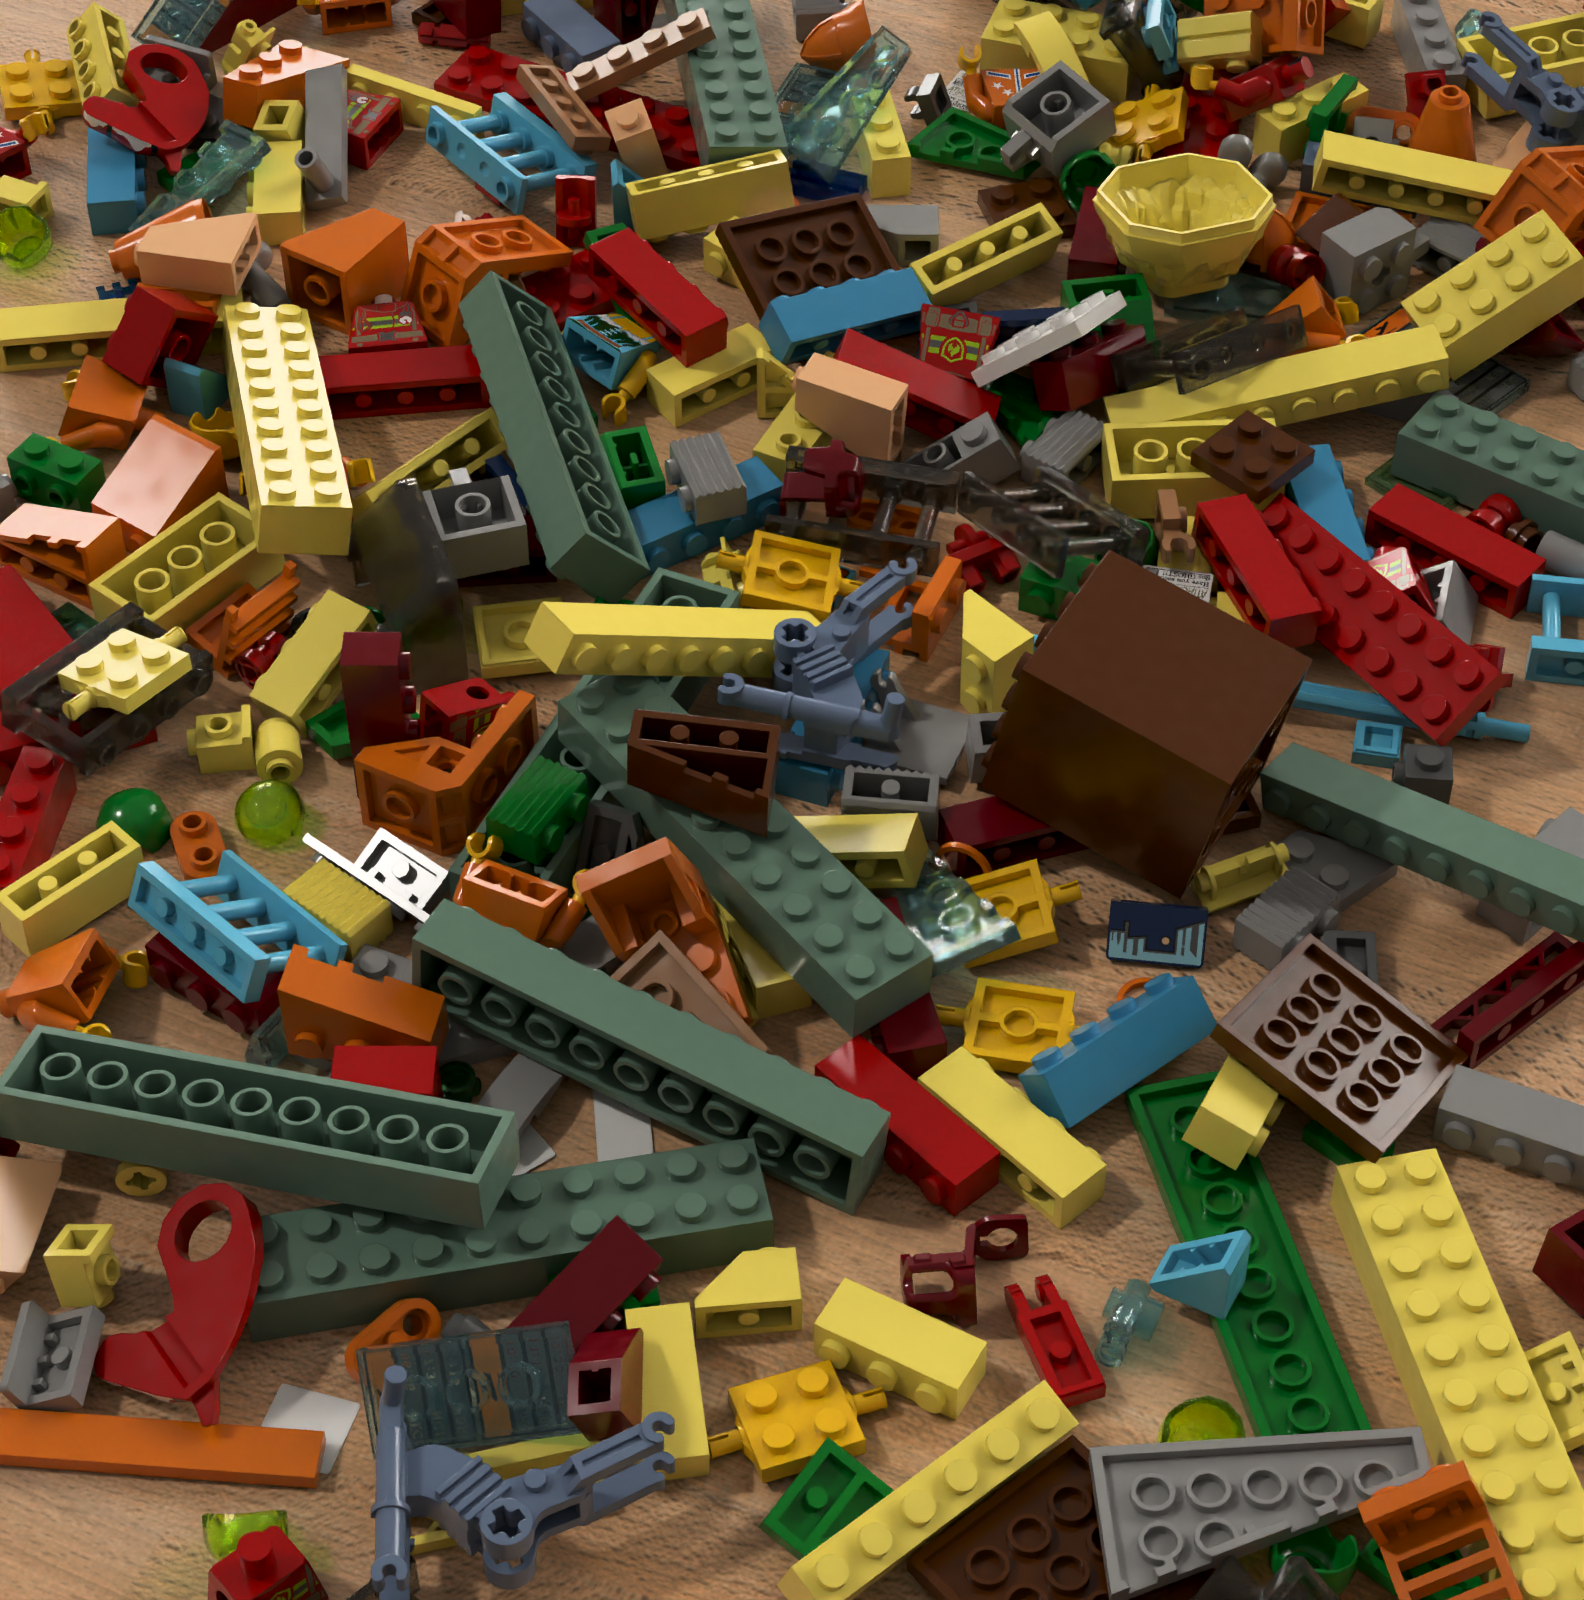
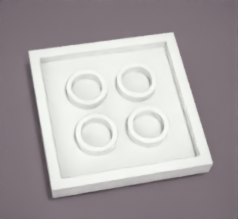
(1048, 336)

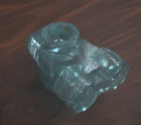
(1127, 1315)

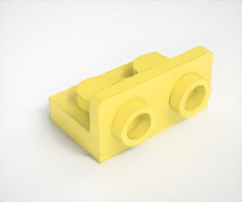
(1560, 1376)

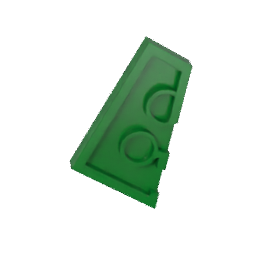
(966, 143)

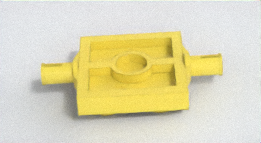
(124, 671)

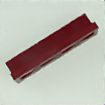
(1516, 1008)

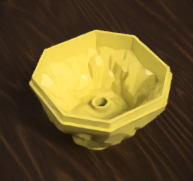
(1183, 220)

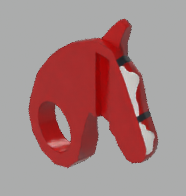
(166, 114)
(210, 1307)

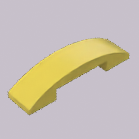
(1047, 43)

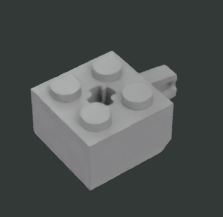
(1055, 120)
(1371, 257)
(479, 524)

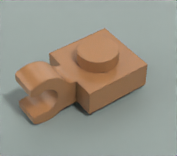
(1172, 527)

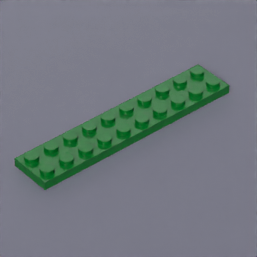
(1276, 1328)

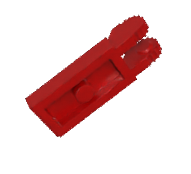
(1055, 1343)

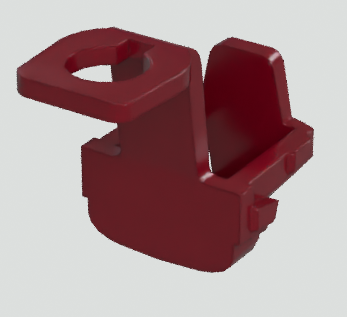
(828, 477)
(962, 1301)

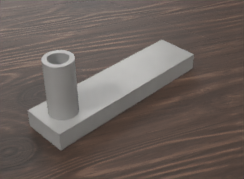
(326, 138)

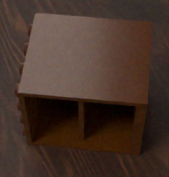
(1141, 721)

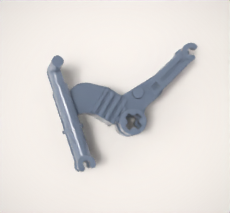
(1539, 96)
(822, 678)
(494, 1514)

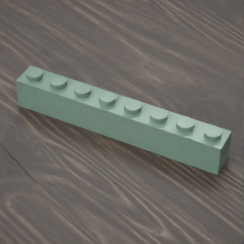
(1428, 837)

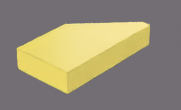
(773, 385)

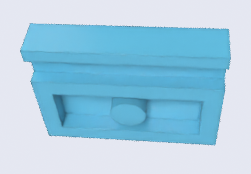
(1161, 33)

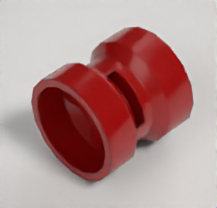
(1294, 266)
(1496, 513)
(256, 661)

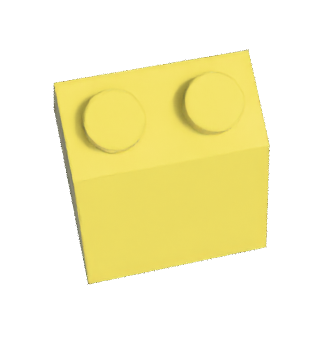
(989, 654)

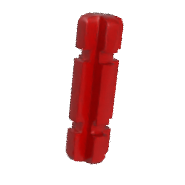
(448, 36)

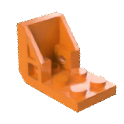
(1287, 24)
(1542, 180)
(457, 255)
(437, 810)
(663, 891)

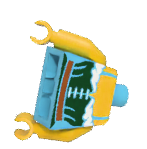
(613, 354)

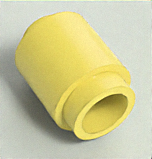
(278, 750)

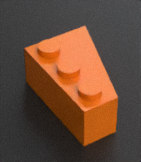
(271, 76)
(61, 548)
(338, 1007)

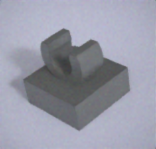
(931, 97)

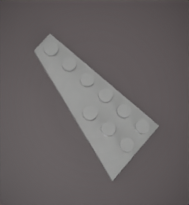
(1195, 1502)

